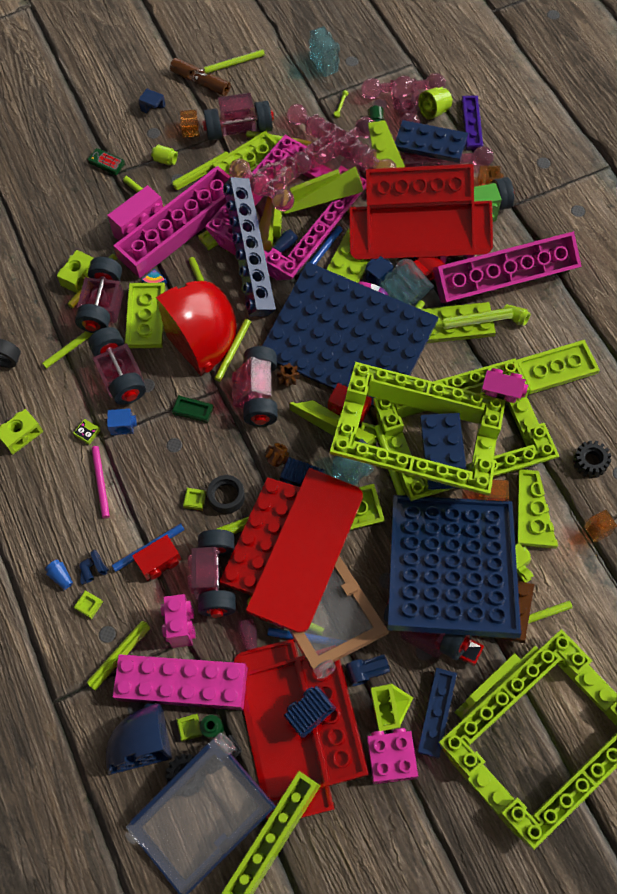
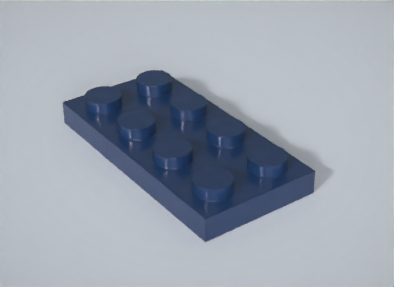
(431, 141)
(443, 443)

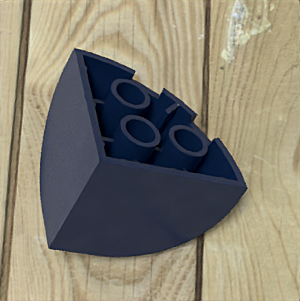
(138, 740)

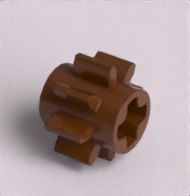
(288, 375)
(277, 454)

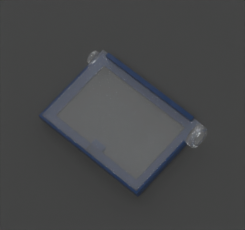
(200, 816)

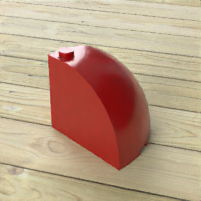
(198, 323)

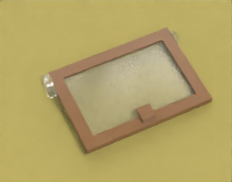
(340, 625)

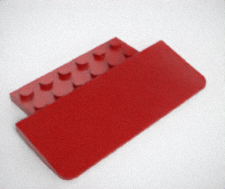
(421, 214)
(292, 547)
(327, 754)

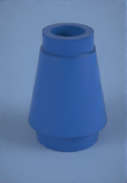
(59, 574)

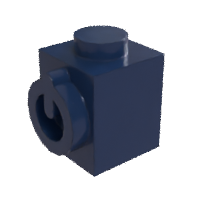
(377, 270)

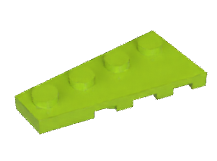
(533, 517)

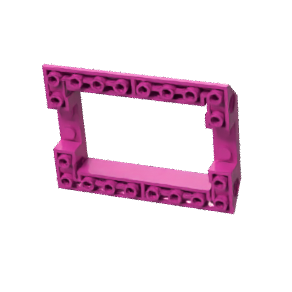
(278, 265)

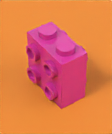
(510, 386)
(177, 616)
(392, 756)

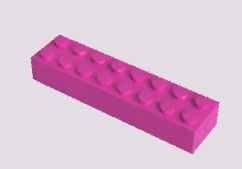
(173, 224)
(507, 267)

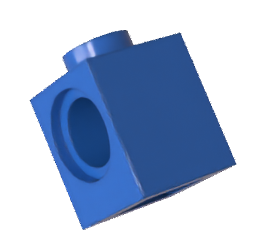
(121, 421)

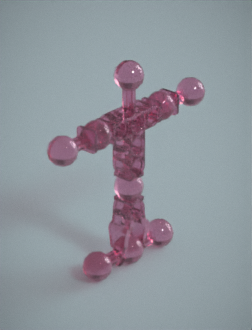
(403, 87)
(331, 142)

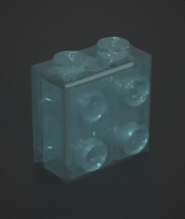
(324, 51)
(407, 282)
(350, 470)

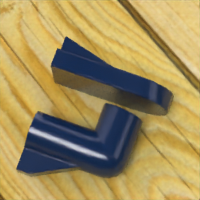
(86, 574)

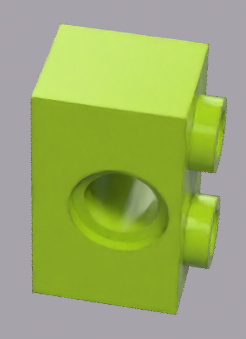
(75, 271)
(16, 440)

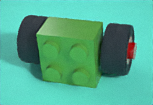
(499, 192)

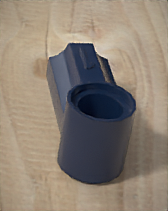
(361, 671)

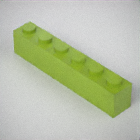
(273, 836)

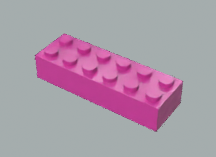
(180, 682)

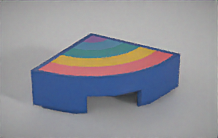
(154, 277)

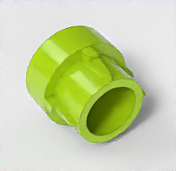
(434, 102)

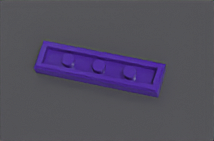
(472, 122)

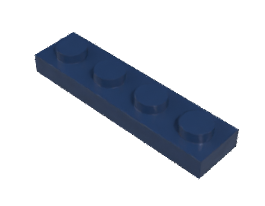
(437, 713)

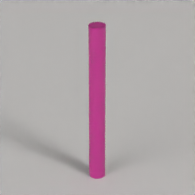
(100, 482)

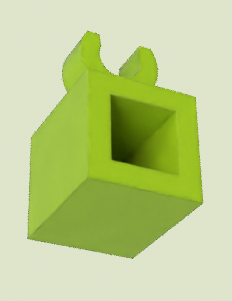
(522, 560)

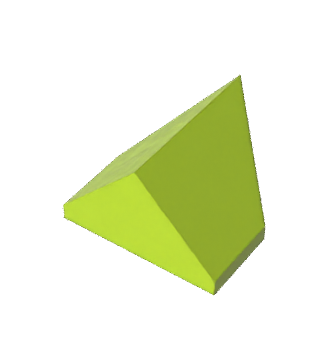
(389, 706)

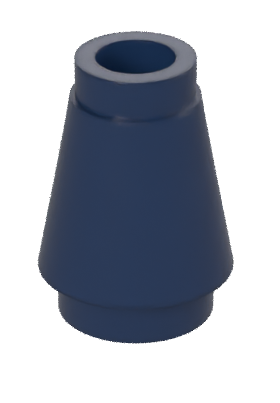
(285, 241)

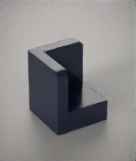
(151, 99)

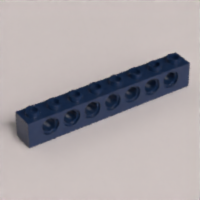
(249, 247)

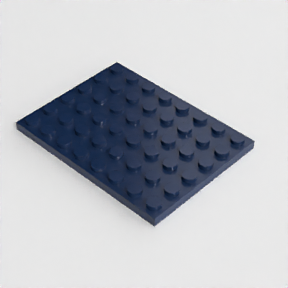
(341, 322)
(453, 567)

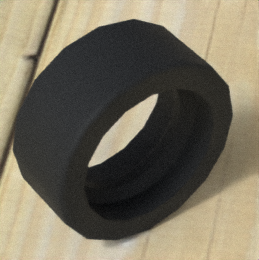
(8, 354)
(226, 480)

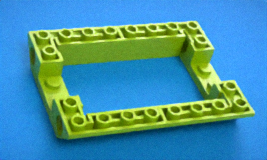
(428, 396)
(536, 436)
(536, 827)

